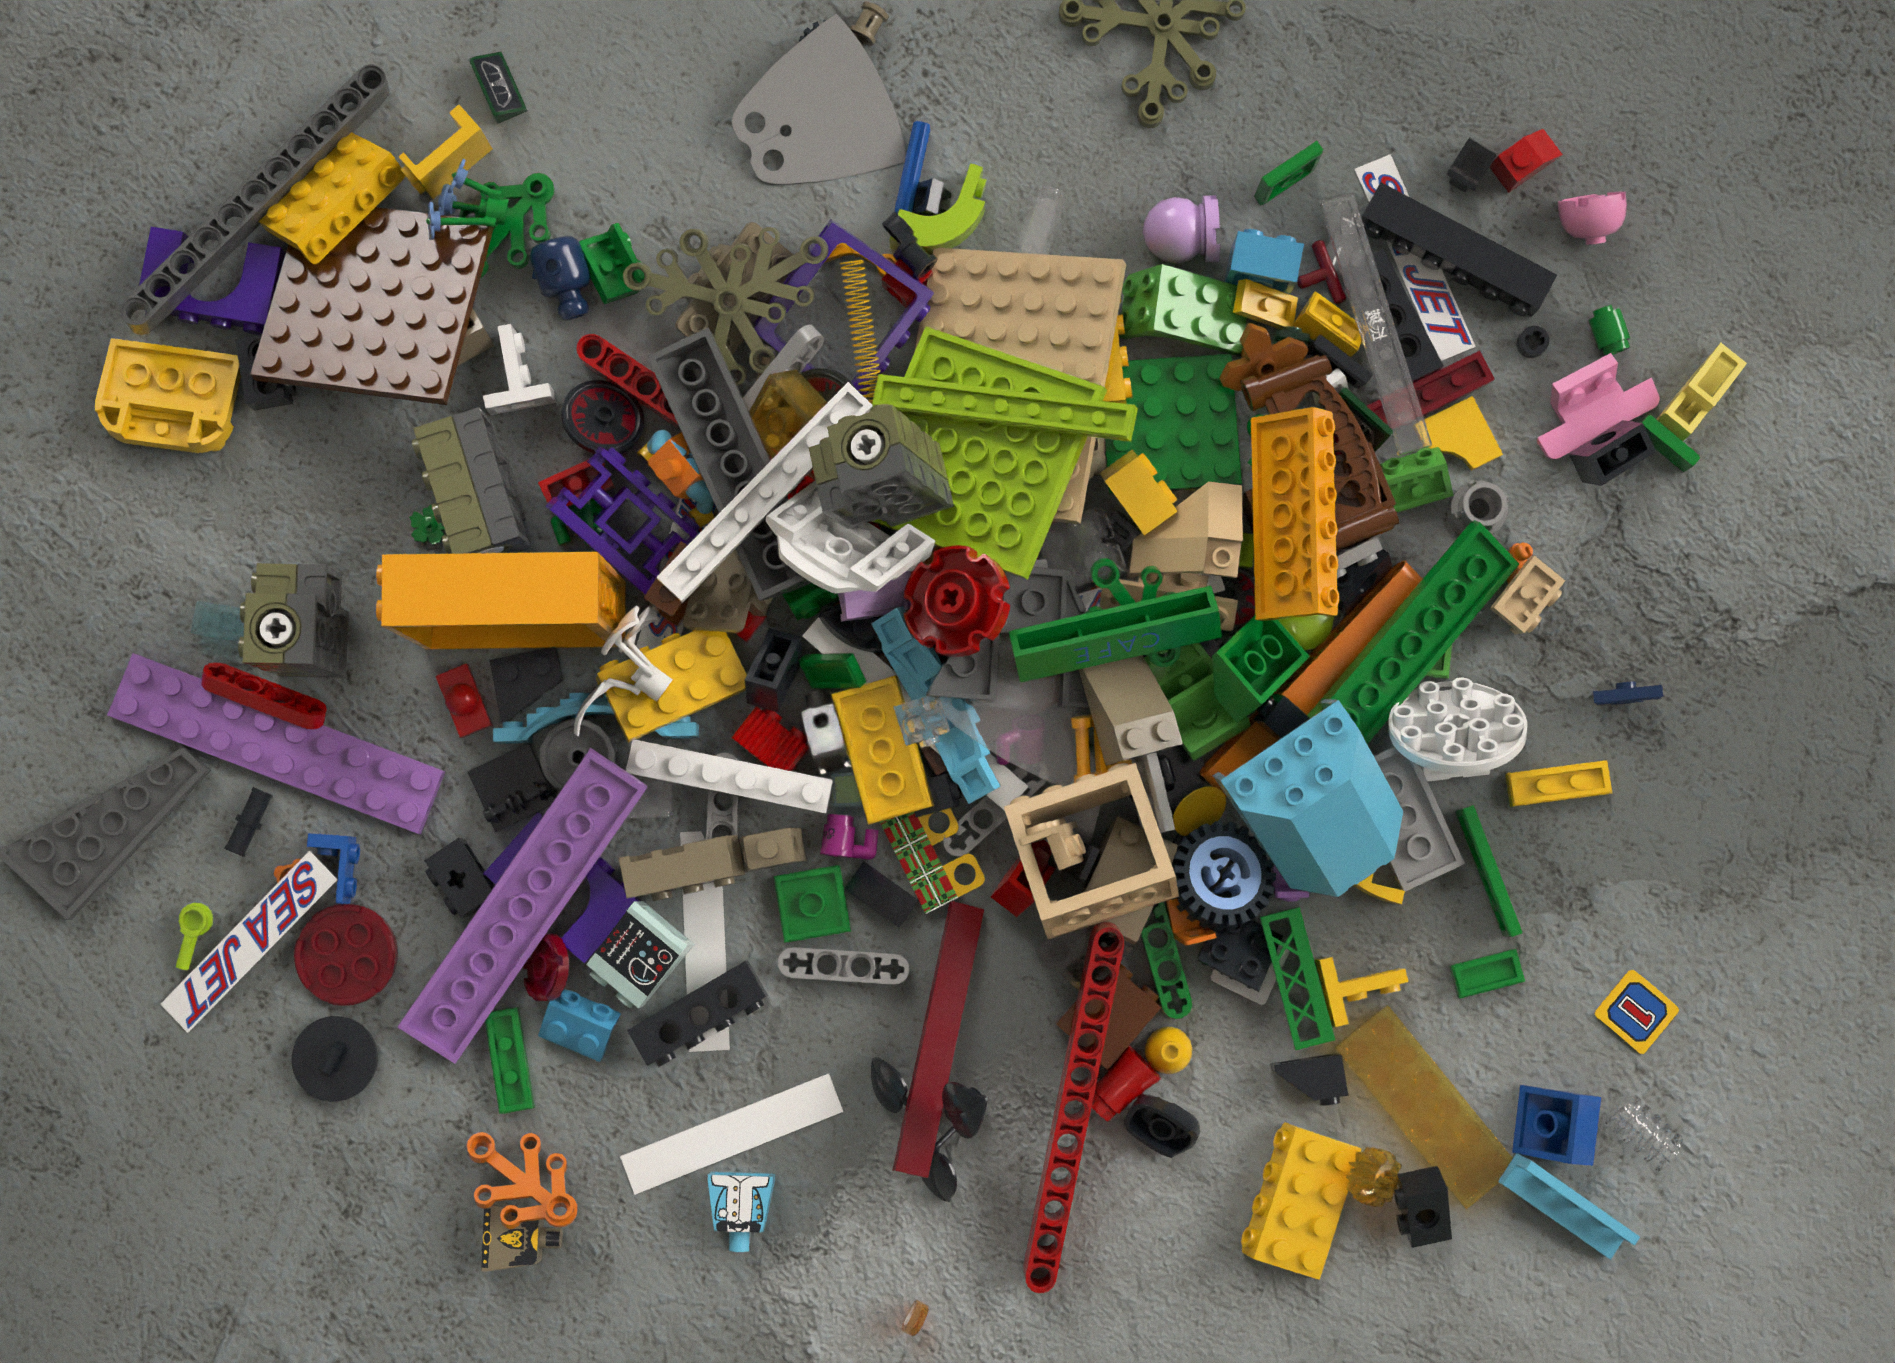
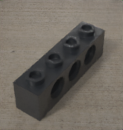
(1409, 328)
(648, 1033)

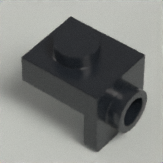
(1470, 165)
(944, 795)

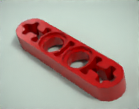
(230, 682)

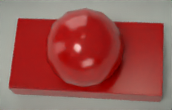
(464, 700)

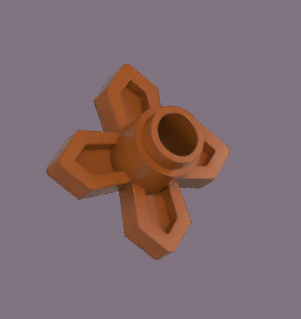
(1261, 357)

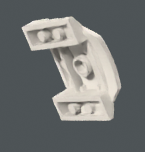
(839, 556)

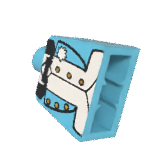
(740, 1204)

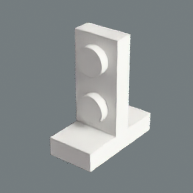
(518, 377)

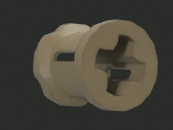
(876, 15)

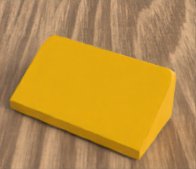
(1325, 318)

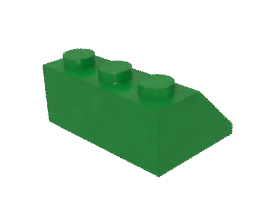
(1254, 666)

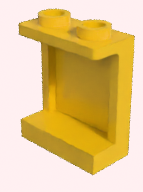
(437, 168)

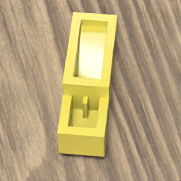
(1701, 392)

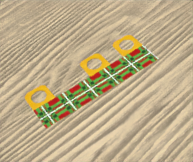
(914, 848)

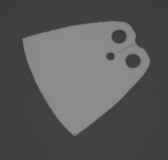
(832, 104)

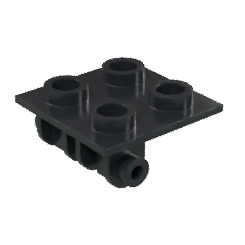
(511, 787)
(1240, 953)

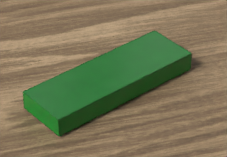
(509, 1061)

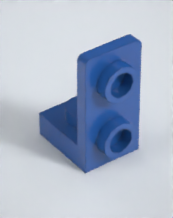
(349, 856)

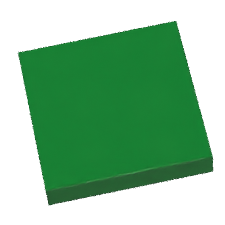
(1288, 173)
(812, 903)

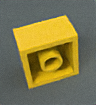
(1138, 492)

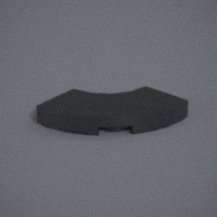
(854, 633)

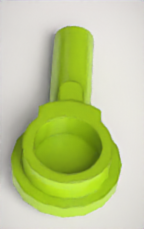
(194, 921)

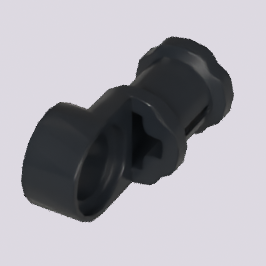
(909, 250)

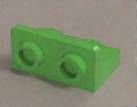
(1418, 478)

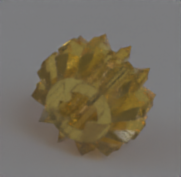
(1373, 1176)

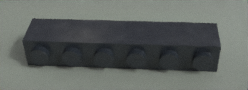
(1457, 250)

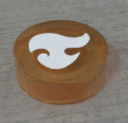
(915, 1318)

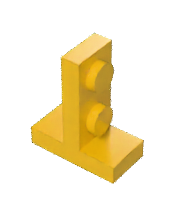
(1353, 989)

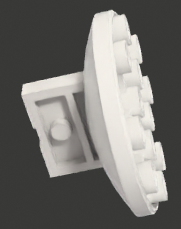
(1457, 729)

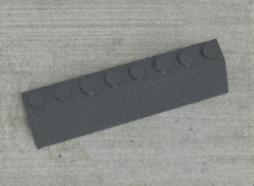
(723, 446)

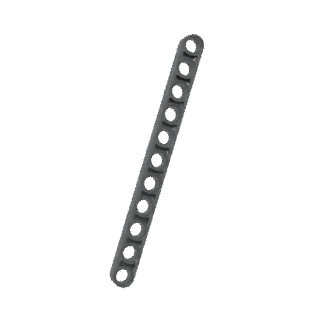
(238, 203)

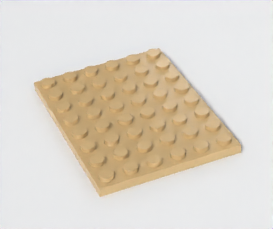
(1035, 309)

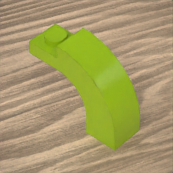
(953, 225)

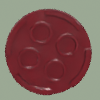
(346, 954)

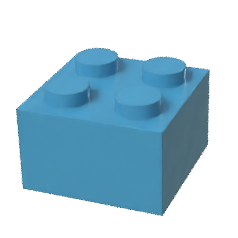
(1264, 260)

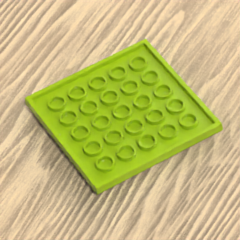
(999, 476)

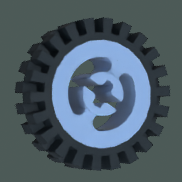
(1246, 879)

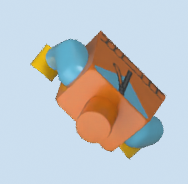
(677, 469)

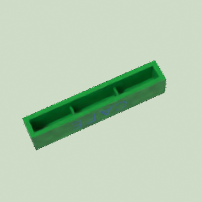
(1115, 633)

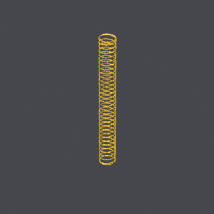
(856, 331)

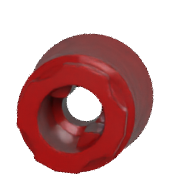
(1123, 1084)

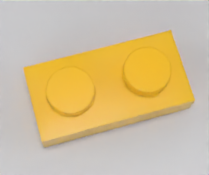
(1265, 304)

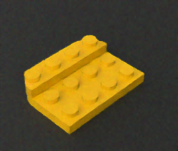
(167, 396)

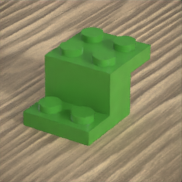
(1191, 694)

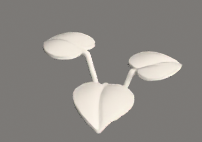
(647, 676)

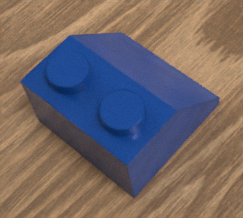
(1556, 1125)

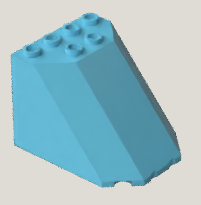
(1318, 804)

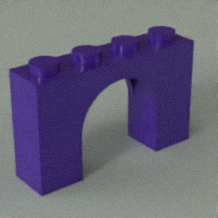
(243, 307)
(604, 908)

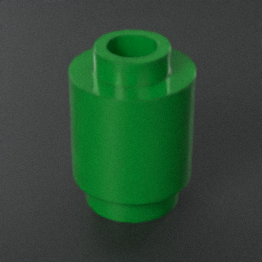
(1609, 330)

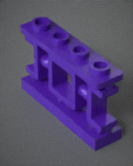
(608, 539)

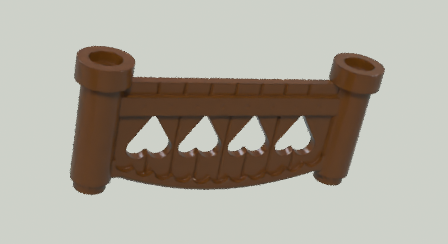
(1282, 393)

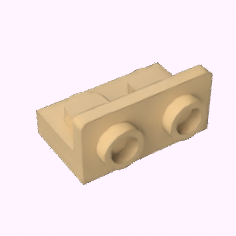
(1528, 595)

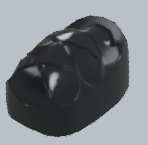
(1162, 1125)

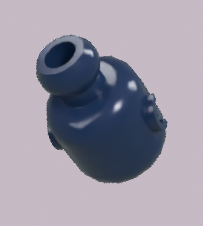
(562, 273)

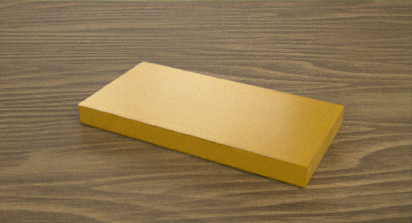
(884, 768)

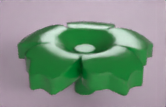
(426, 527)

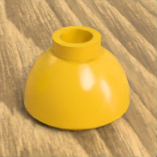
(1168, 1050)

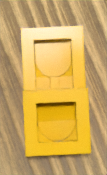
(1380, 892)

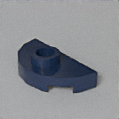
(1627, 693)

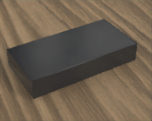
(1355, 373)

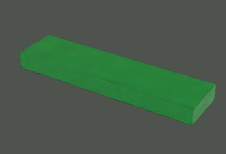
(1488, 871)

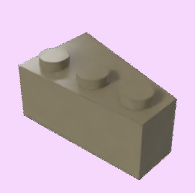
(682, 868)

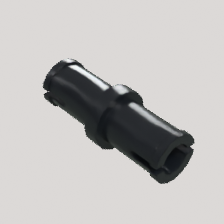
(248, 822)

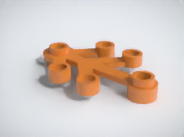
(524, 1185)

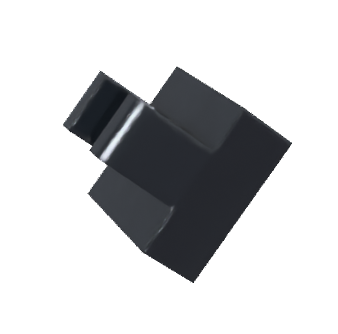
(928, 197)

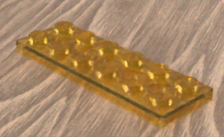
(1425, 1105)

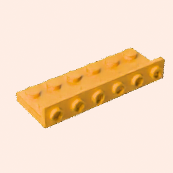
(1294, 514)

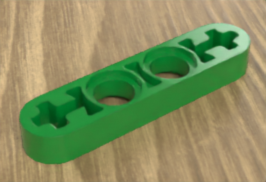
(1166, 953)

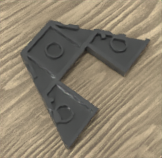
(1040, 599)

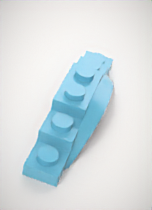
(917, 669)
(515, 733)

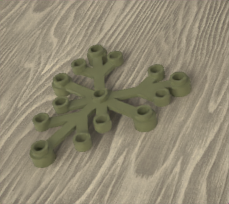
(1156, 73)
(762, 280)

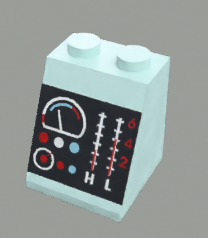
(638, 954)

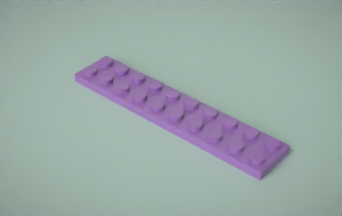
(309, 759)
(522, 905)

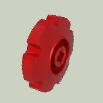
(956, 601)

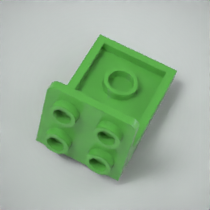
(1182, 308)

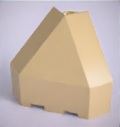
(1196, 539)

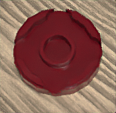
(547, 969)

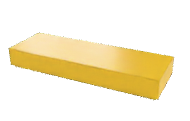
(1558, 783)

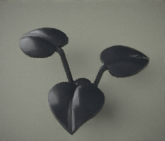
(961, 1106)

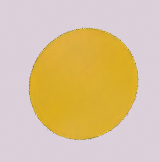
(1199, 808)

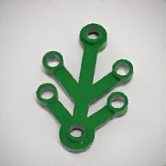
(515, 216)
(1114, 585)

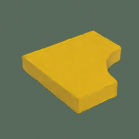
(1463, 433)

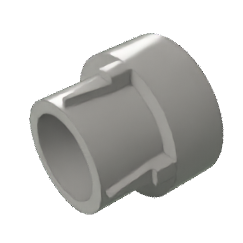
(1486, 494)

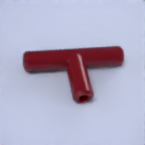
(1325, 273)

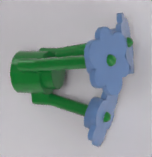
(492, 209)

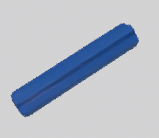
(912, 166)

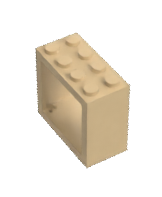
(1109, 900)

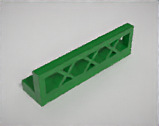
(1309, 974)

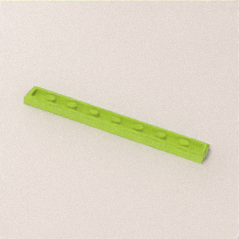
(1007, 407)

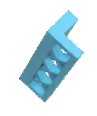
(1565, 1206)

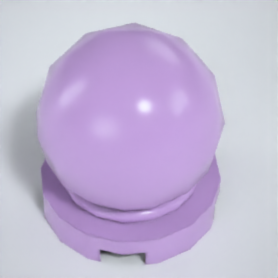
(1181, 230)

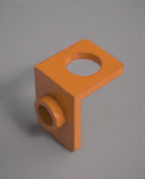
(1184, 928)

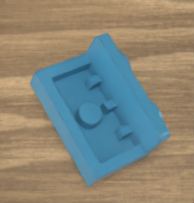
(579, 1024)

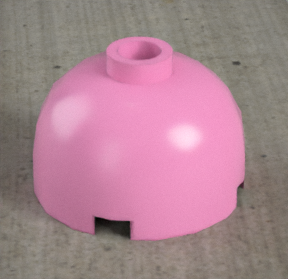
(1593, 215)

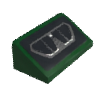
(498, 86)
(1373, 427)

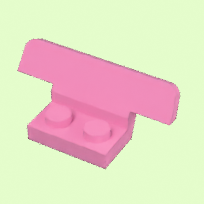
(1591, 404)

